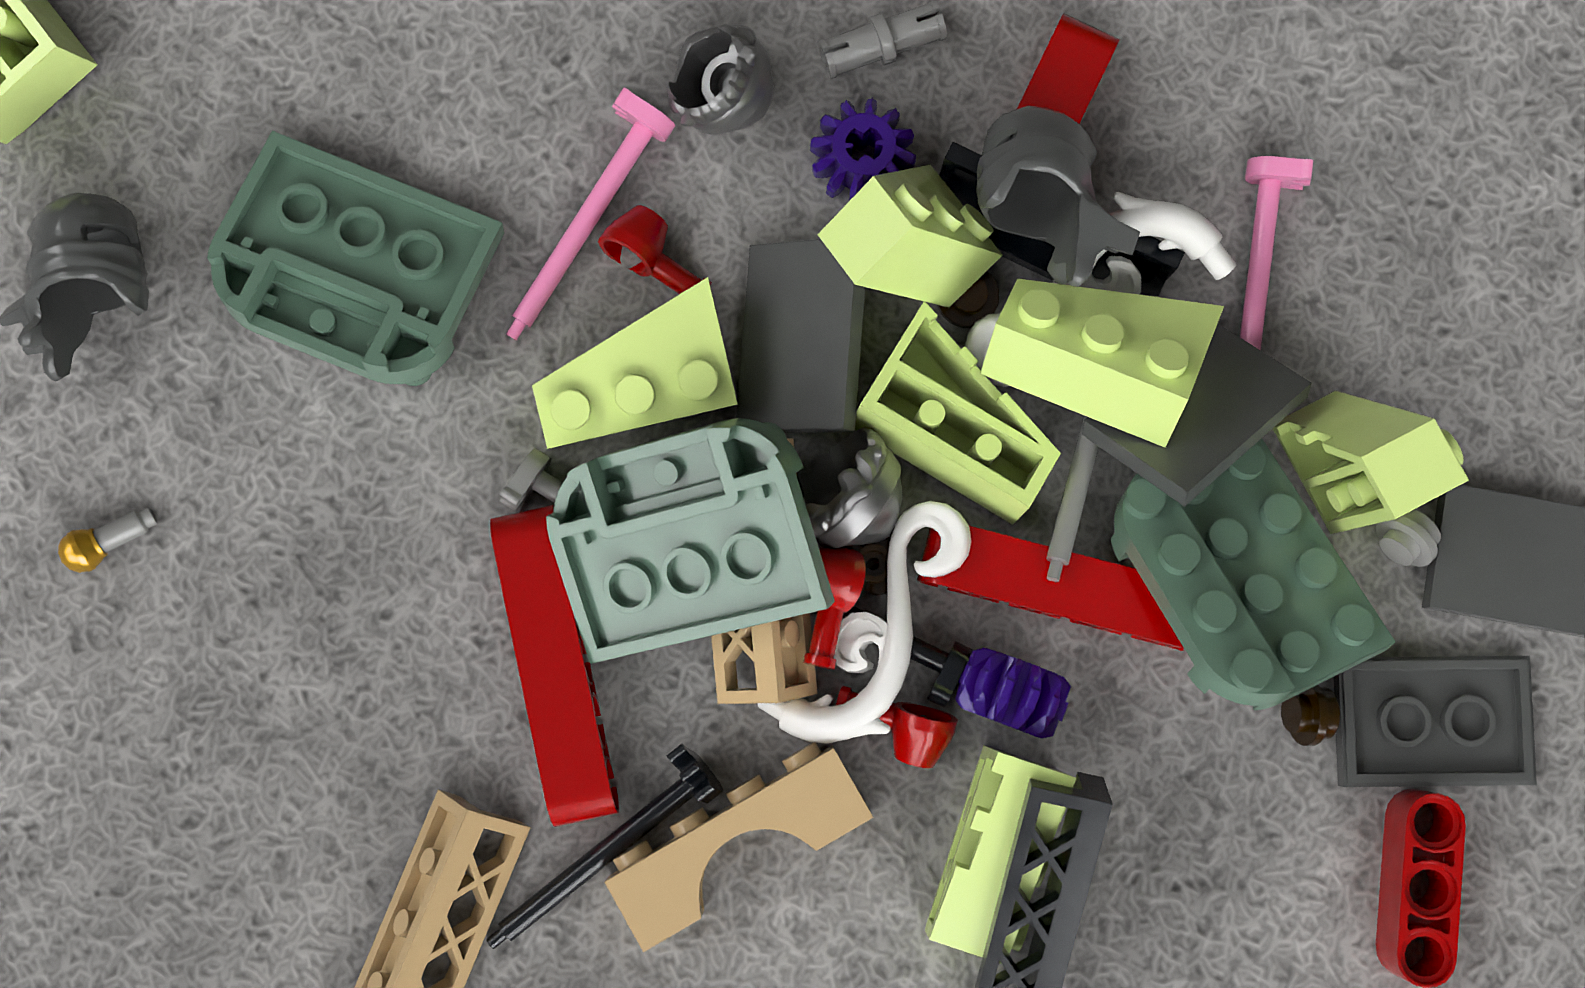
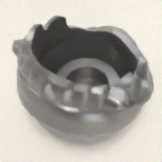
(721, 80)
(853, 491)

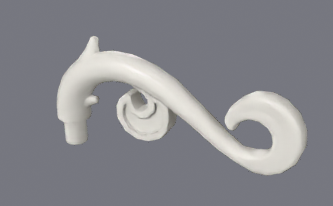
(1174, 222)
(894, 637)

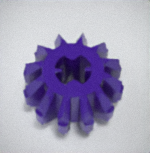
(859, 131)
(1013, 692)

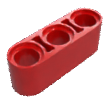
(1070, 68)
(1438, 912)

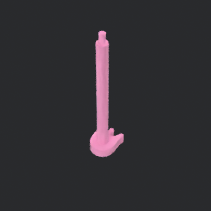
(646, 123)
(1271, 175)

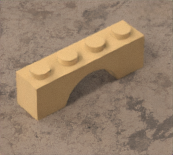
(663, 886)

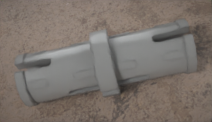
(882, 39)

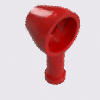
(645, 236)
(846, 578)
(915, 738)

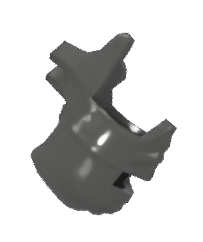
(1041, 188)
(79, 265)

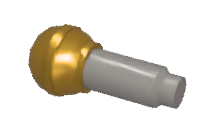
(85, 549)

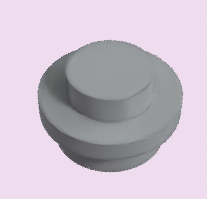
(1409, 539)

